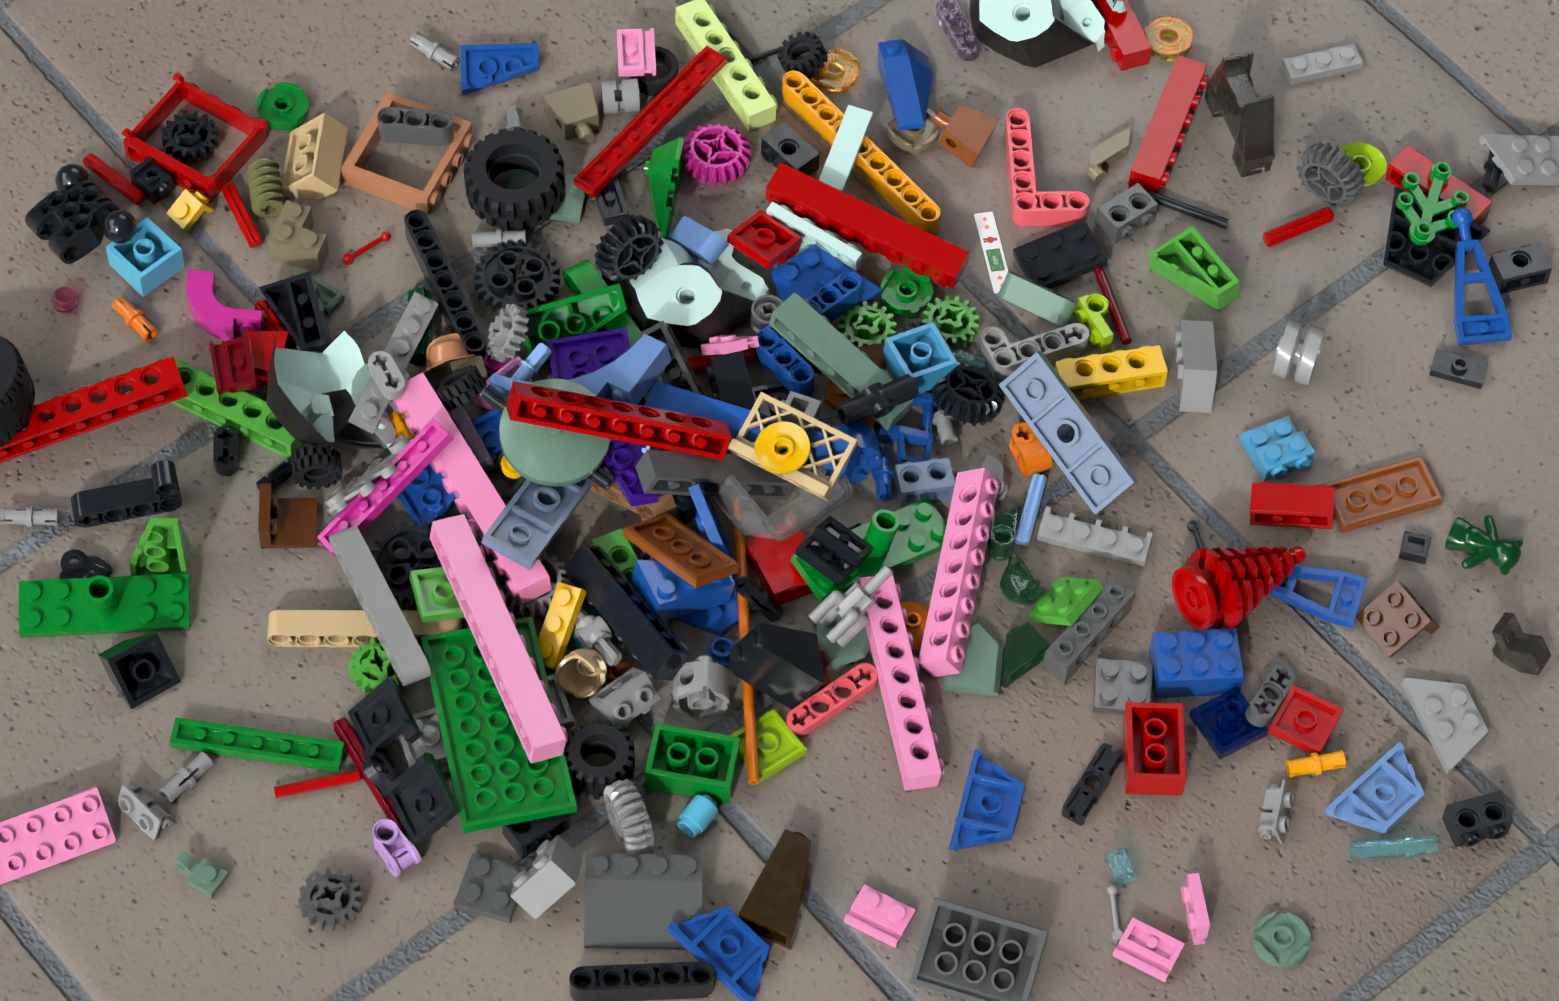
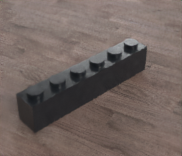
(626, 612)

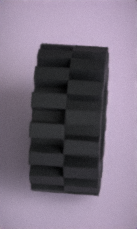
(798, 46)
(460, 387)
(316, 466)

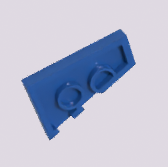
(495, 64)

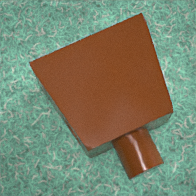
(965, 132)

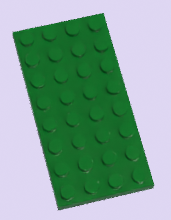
(482, 749)

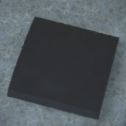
(834, 550)

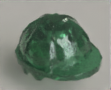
(1019, 584)

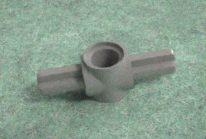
(595, 634)

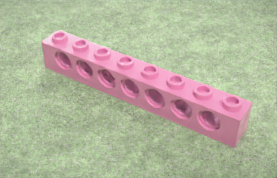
(958, 573)
(914, 772)

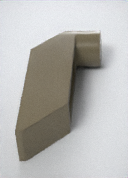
(1107, 154)

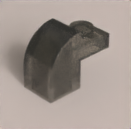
(1517, 649)

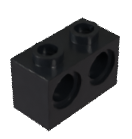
(1475, 813)
(537, 833)

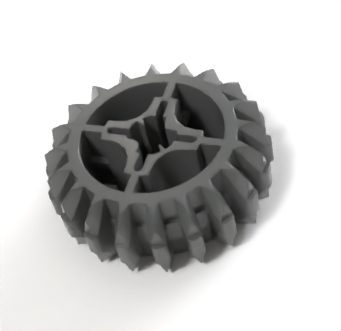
(1330, 174)

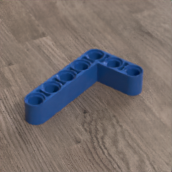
(781, 351)

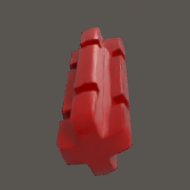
(270, 318)

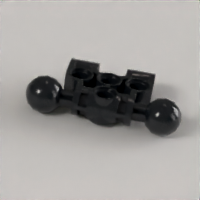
(78, 216)

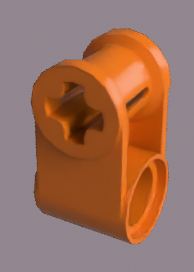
(1028, 451)

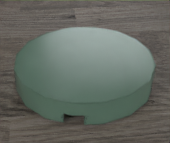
(1281, 939)

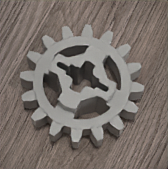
(507, 333)

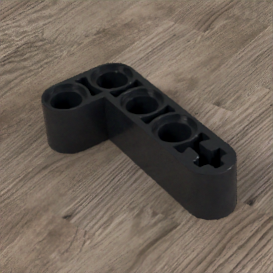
(129, 499)

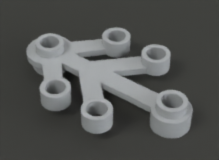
(363, 484)

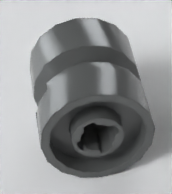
(762, 311)

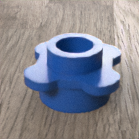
(718, 644)

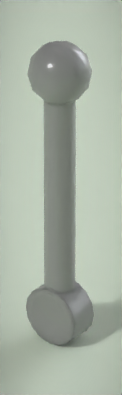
(1116, 934)

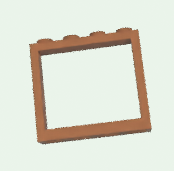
(394, 191)

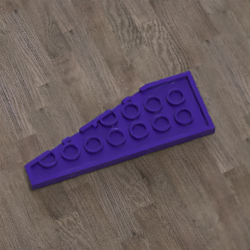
(586, 354)

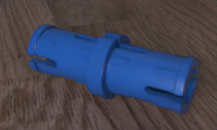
(883, 477)

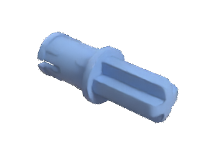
(532, 363)

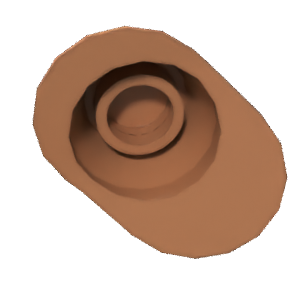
(443, 351)

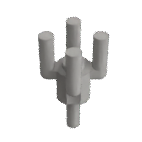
(850, 607)

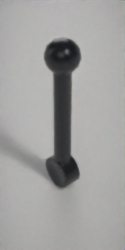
(763, 55)
(1193, 527)

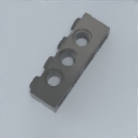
(678, 371)
(1088, 631)

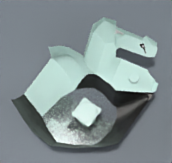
(318, 393)

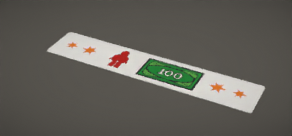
(992, 249)

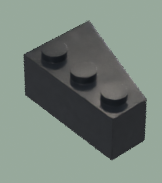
(300, 310)

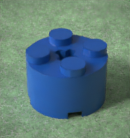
(870, 453)

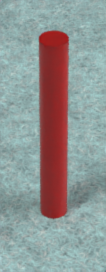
(316, 784)

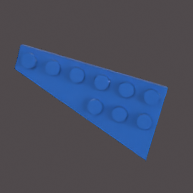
(426, 496)

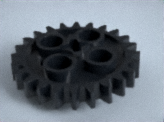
(495, 271)
(416, 541)

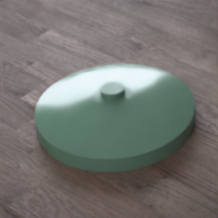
(551, 454)

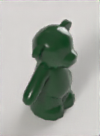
(1482, 545)

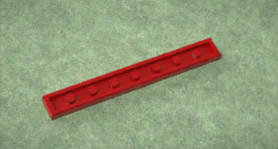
(649, 122)

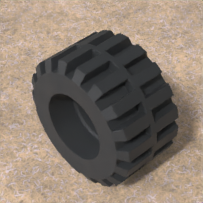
(598, 739)

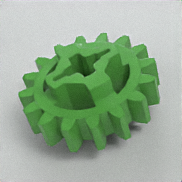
(952, 319)
(867, 325)
(364, 667)

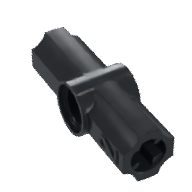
(877, 400)

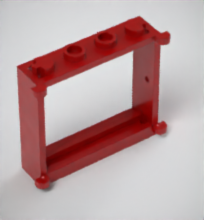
(181, 174)

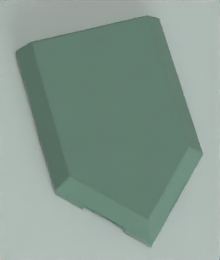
(836, 655)
(981, 664)

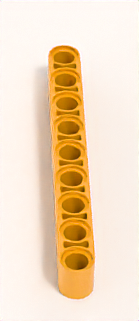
(871, 162)

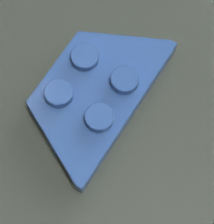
(1380, 794)

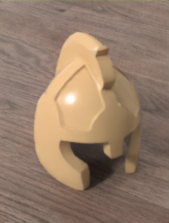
(581, 672)

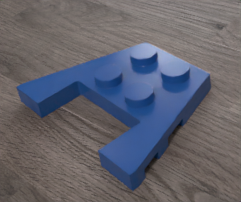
(811, 272)

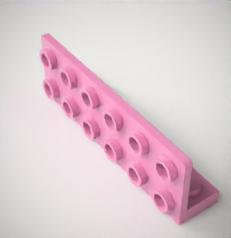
(53, 834)

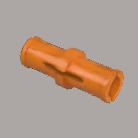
(135, 318)

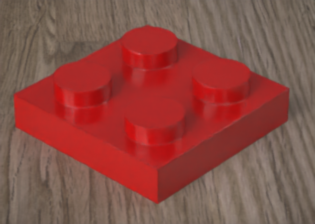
(1305, 720)

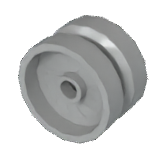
(1298, 352)

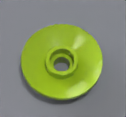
(1369, 158)

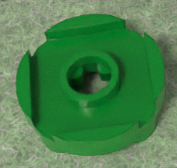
(283, 119)
(902, 304)

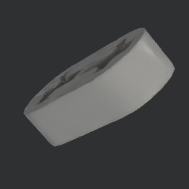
(381, 377)

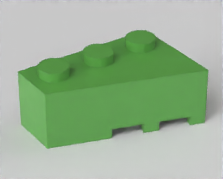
(1196, 269)

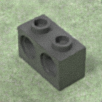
(1126, 213)

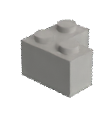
(549, 878)

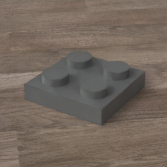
(488, 888)

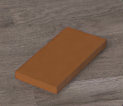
(1384, 494)
(681, 550)

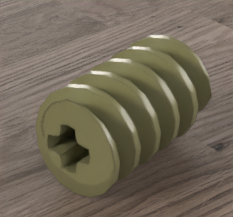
(265, 188)

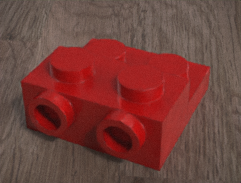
(765, 240)

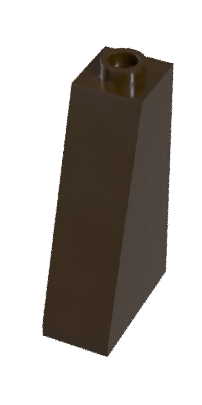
(777, 895)

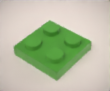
(1065, 601)

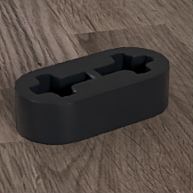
(220, 450)

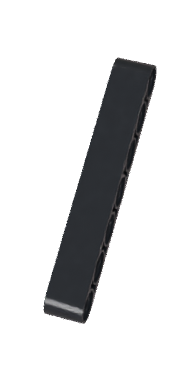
(440, 274)

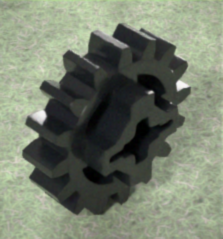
(190, 136)

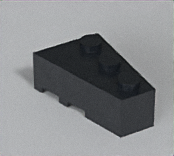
(730, 380)

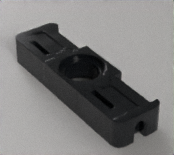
(1082, 798)

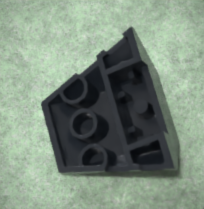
(1422, 262)

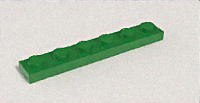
(257, 744)

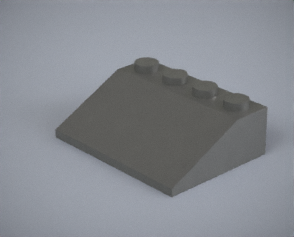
(637, 898)
(978, 954)

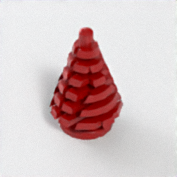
(1229, 583)

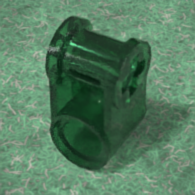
(1003, 530)

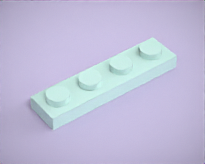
(811, 235)

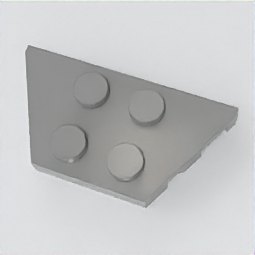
(1525, 158)
(1447, 718)

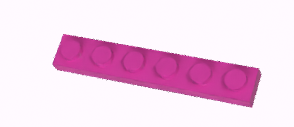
(408, 464)

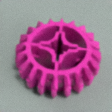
(722, 153)

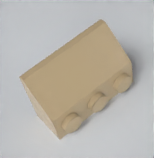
(314, 159)

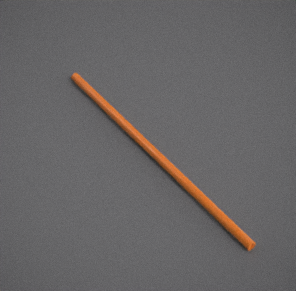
(748, 690)

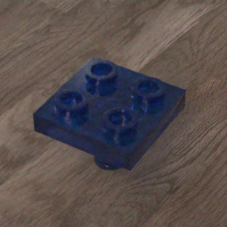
(1224, 723)

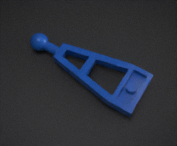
(1476, 328)
(1344, 601)

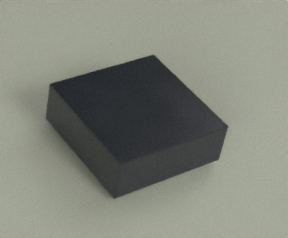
(1414, 547)

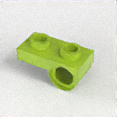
(1095, 321)

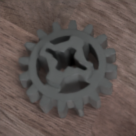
(324, 910)

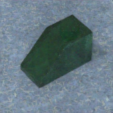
(1022, 652)

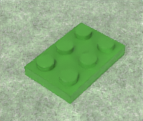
(435, 595)

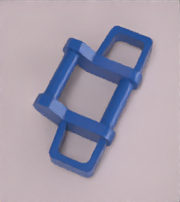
(910, 435)

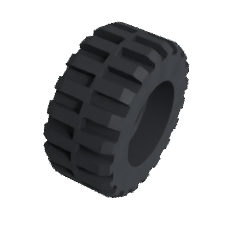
(514, 206)

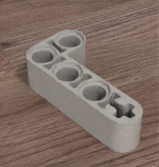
(1067, 342)

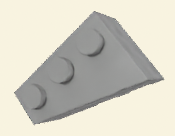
(1196, 365)

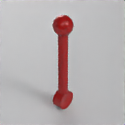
(348, 258)

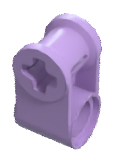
(396, 852)

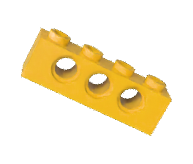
(1123, 378)

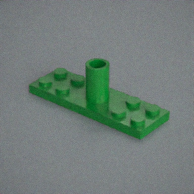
(897, 541)
(104, 605)

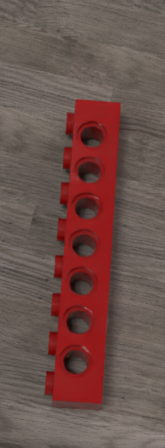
(91, 412)
(618, 420)

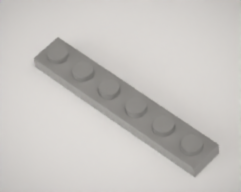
(401, 348)

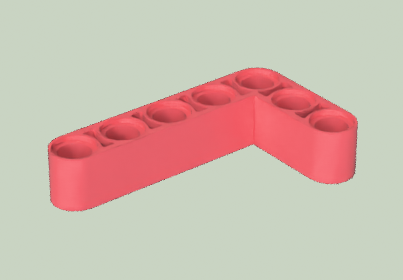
(1026, 204)

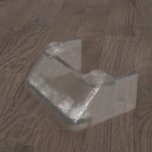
(787, 520)

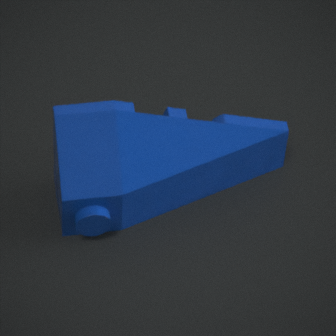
(907, 82)

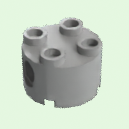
(701, 688)

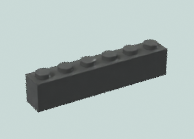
(676, 471)

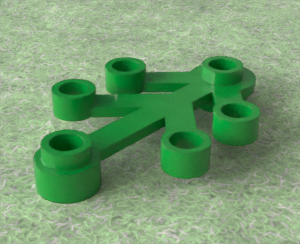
(1429, 205)

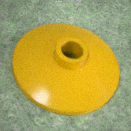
(778, 437)

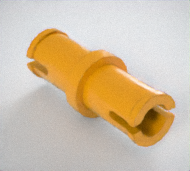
(1315, 763)

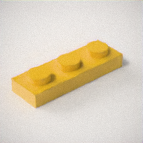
(559, 623)

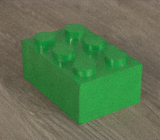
(692, 762)

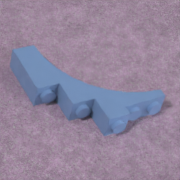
(623, 380)

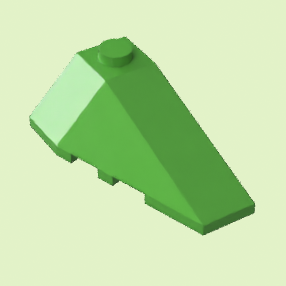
(161, 549)

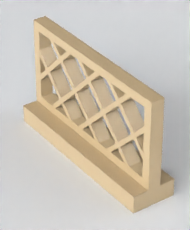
(800, 477)

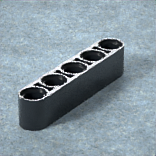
(654, 973)

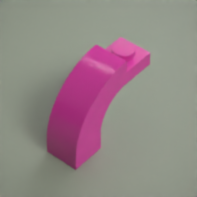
(213, 316)

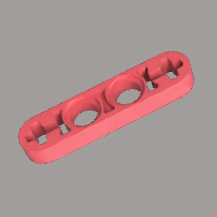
(834, 702)

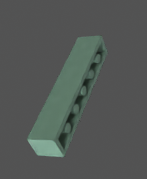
(831, 352)

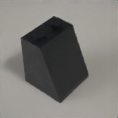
(779, 663)

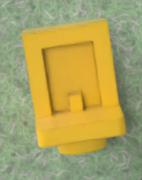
(189, 208)

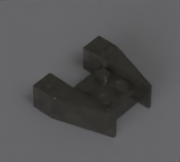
(1246, 114)

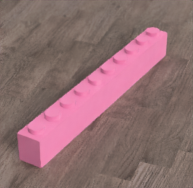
(469, 484)
(498, 638)

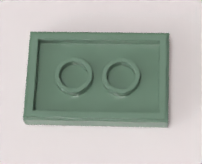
(570, 207)

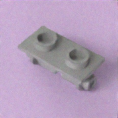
(1279, 801)
(135, 804)

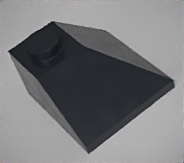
(139, 668)

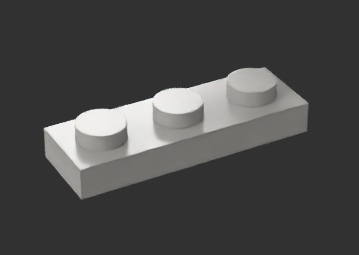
(1322, 64)

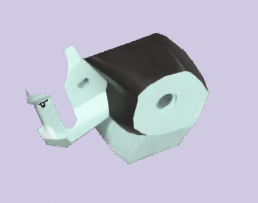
(1039, 29)
(693, 296)

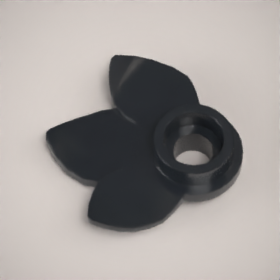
(88, 567)

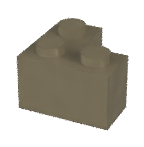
(295, 241)

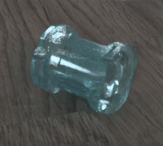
(1121, 866)

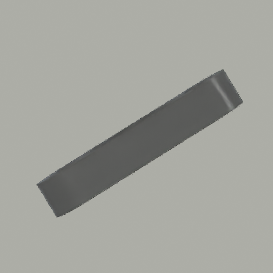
(1262, 700)

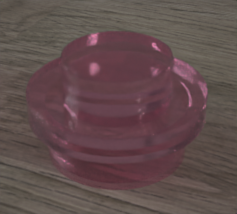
(65, 300)

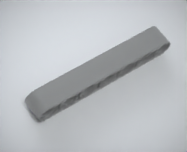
(380, 606)

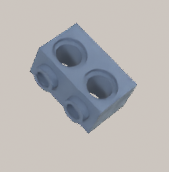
(925, 485)

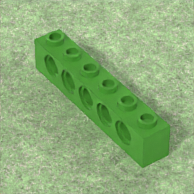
(246, 404)

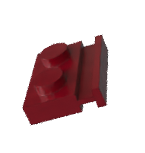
(233, 365)

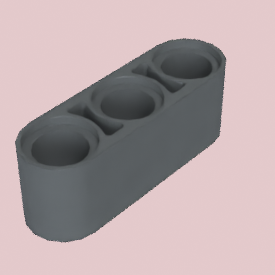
(415, 126)

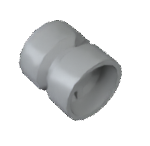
(629, 96)

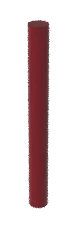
(1113, 306)

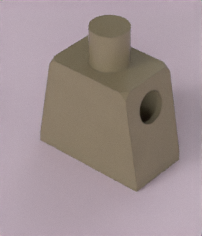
(573, 112)

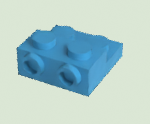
(1277, 449)

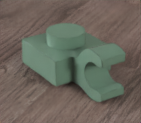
(203, 877)

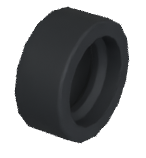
(653, 87)

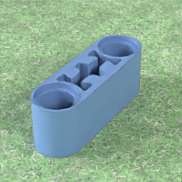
(698, 240)

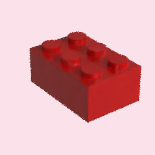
(1154, 748)

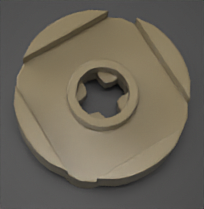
(914, 141)

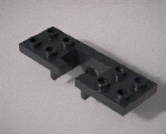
(421, 791)

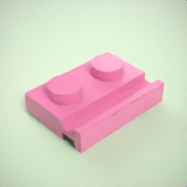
(636, 52)
(728, 344)
(1196, 908)
(880, 916)
(1148, 949)

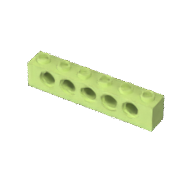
(736, 79)

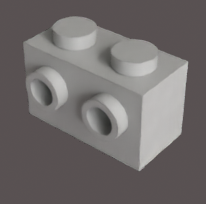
(625, 698)

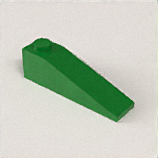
(664, 182)
(573, 316)

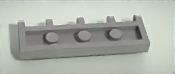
(1094, 538)

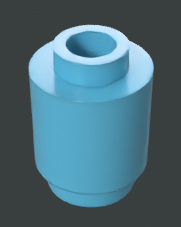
(697, 815)

